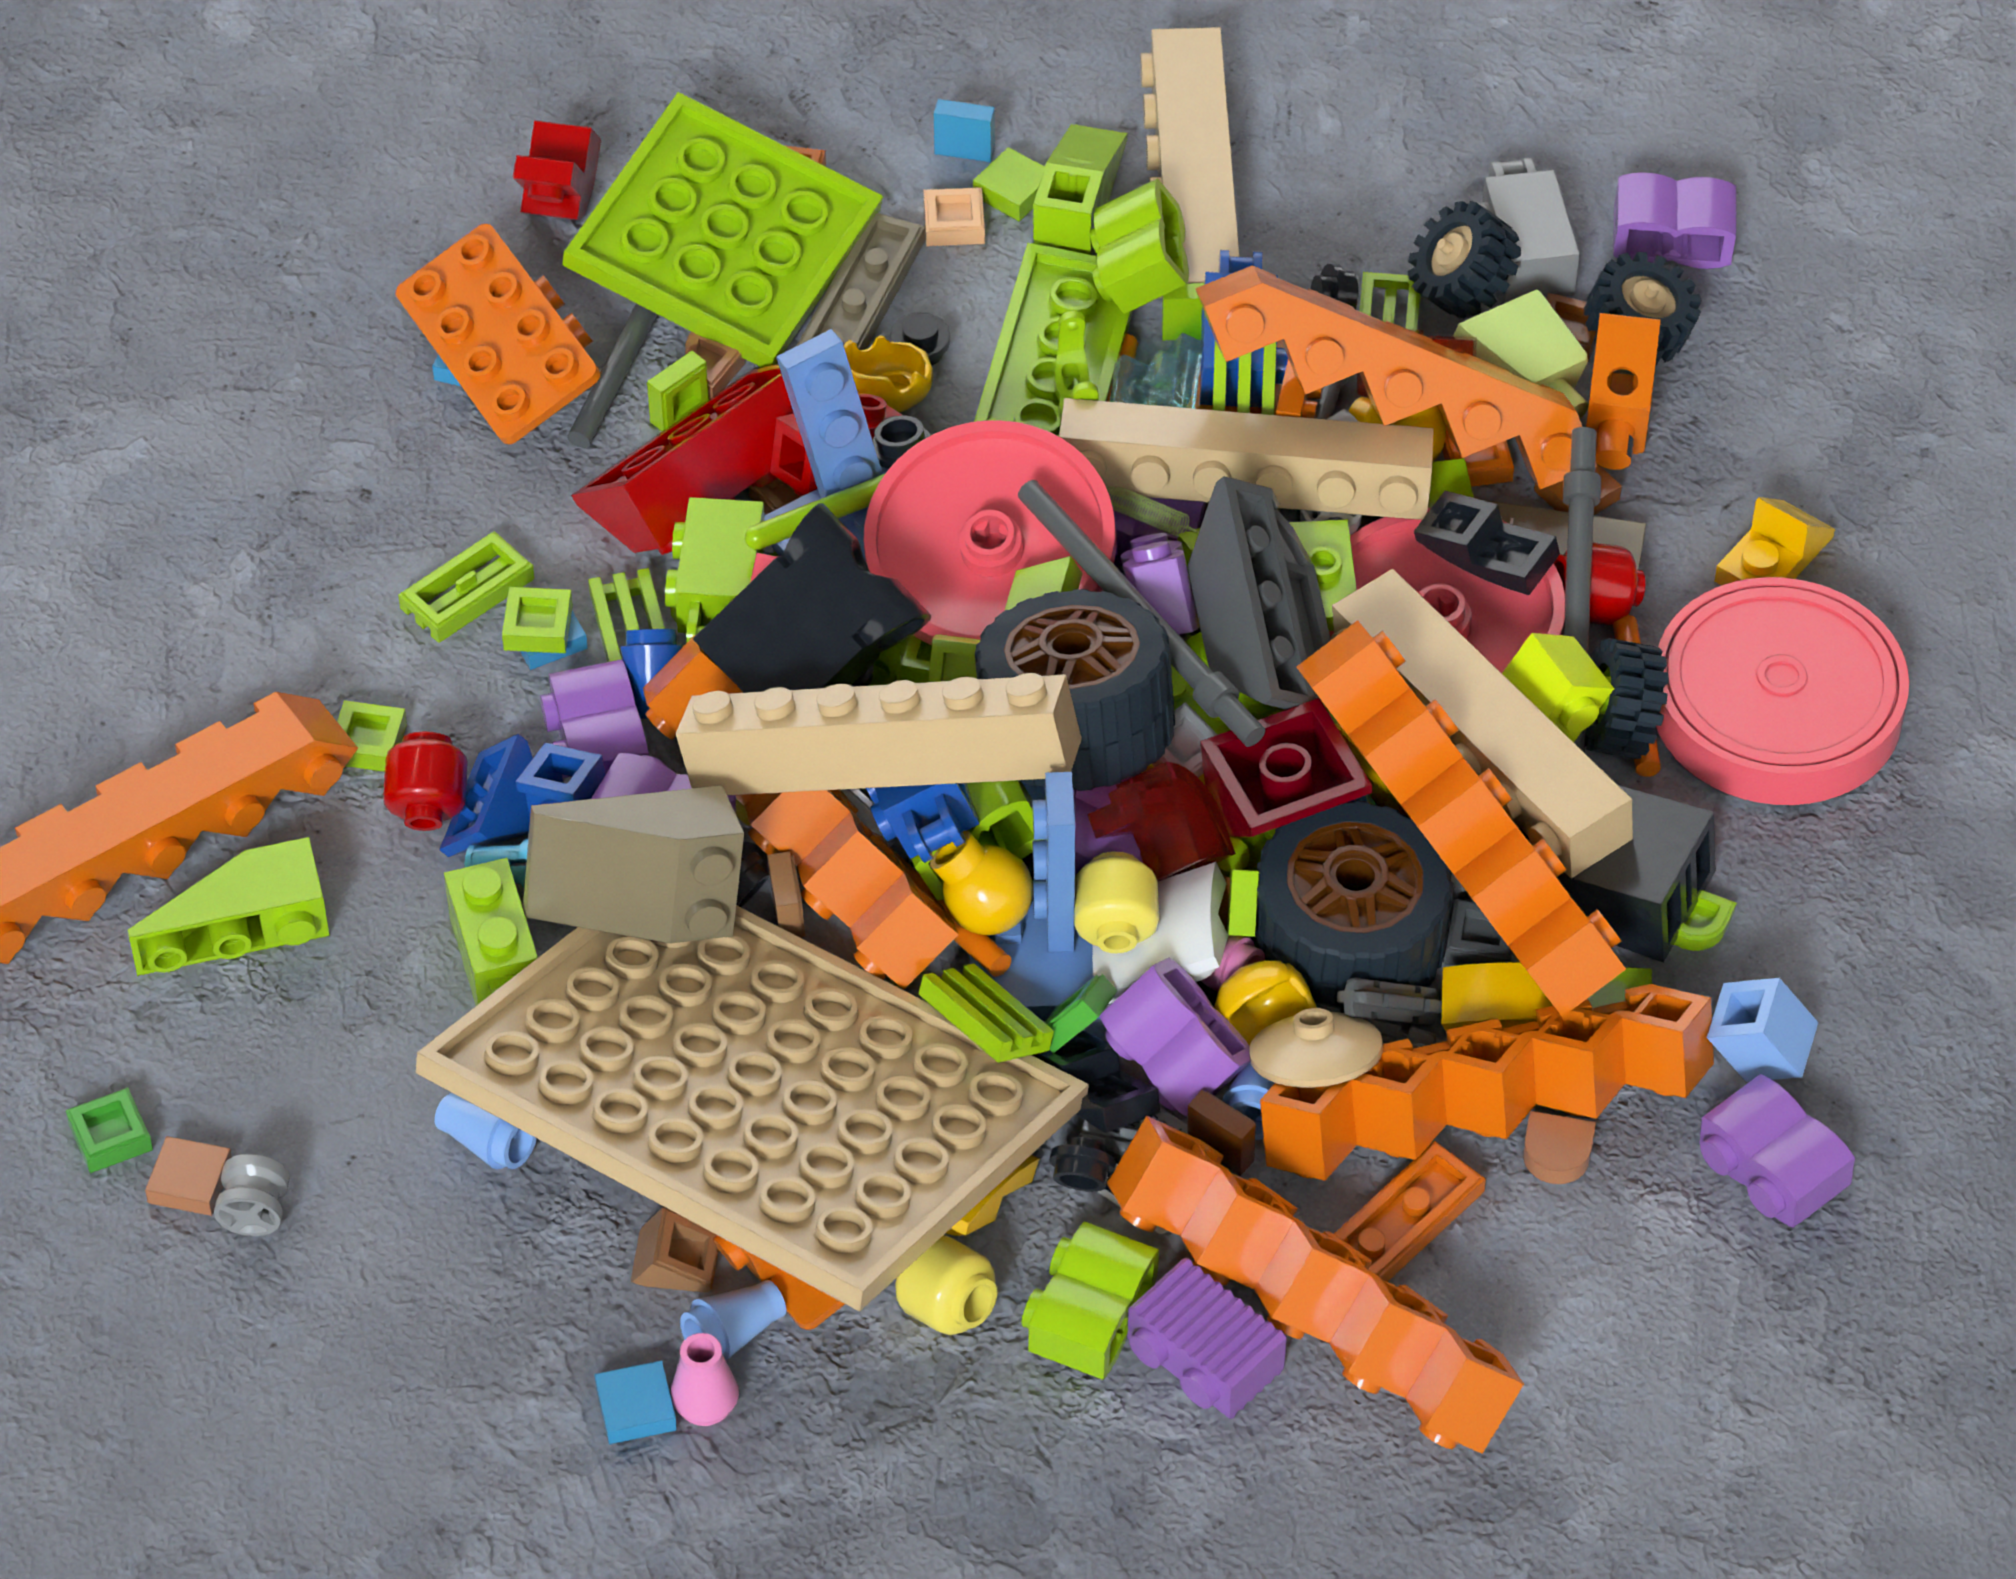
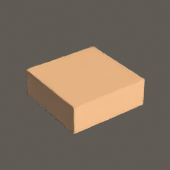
(954, 216)

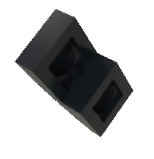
(1476, 540)
(1112, 1095)

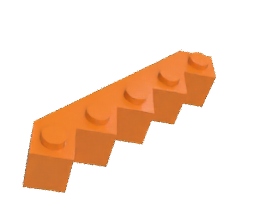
(1397, 366)
(153, 816)
(1463, 817)
(837, 856)
(1492, 1079)
(1315, 1285)

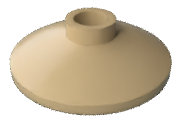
(1316, 1049)

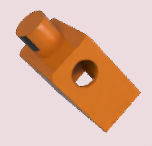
(1622, 401)

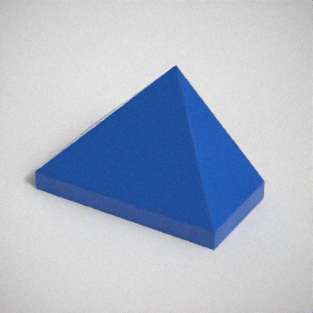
(492, 803)

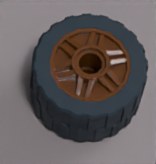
(1114, 670)
(1353, 899)

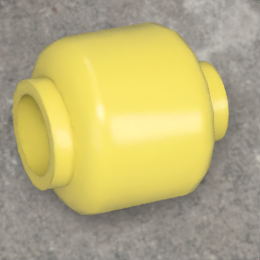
(1115, 901)
(948, 1287)

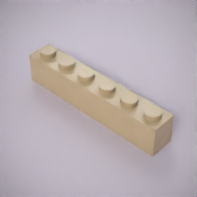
(1192, 139)
(1302, 459)
(880, 735)
(1550, 779)

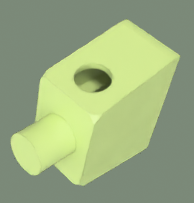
(1531, 344)

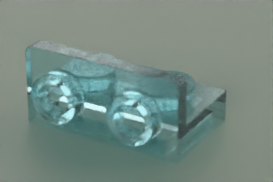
(1166, 381)

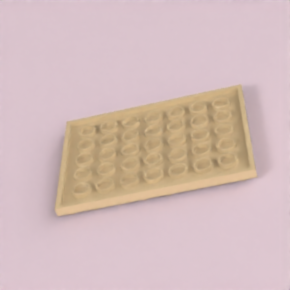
(757, 1093)

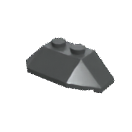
(1256, 595)

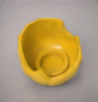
(891, 371)
(1261, 996)

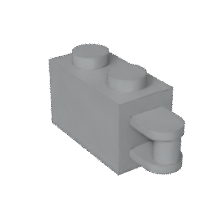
(1536, 212)

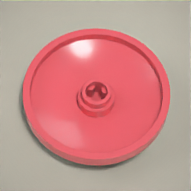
(958, 532)
(1482, 612)

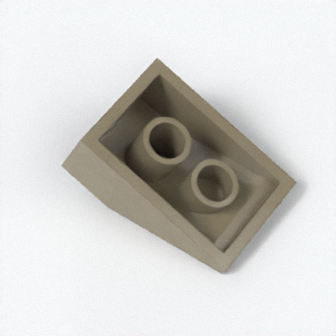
(637, 864)

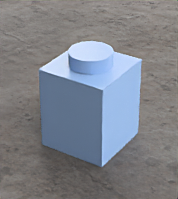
(1762, 1029)

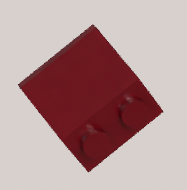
(1284, 777)

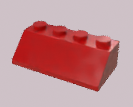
(703, 455)

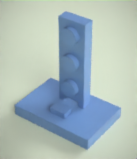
(829, 424)
(1045, 946)

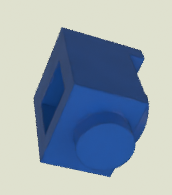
(543, 776)

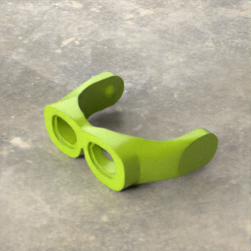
(1072, 360)

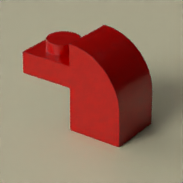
(558, 171)

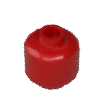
(1614, 582)
(425, 780)

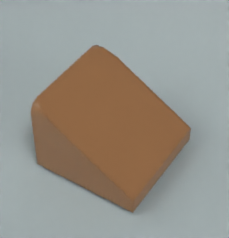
(674, 1254)

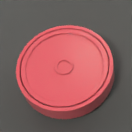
(1781, 691)

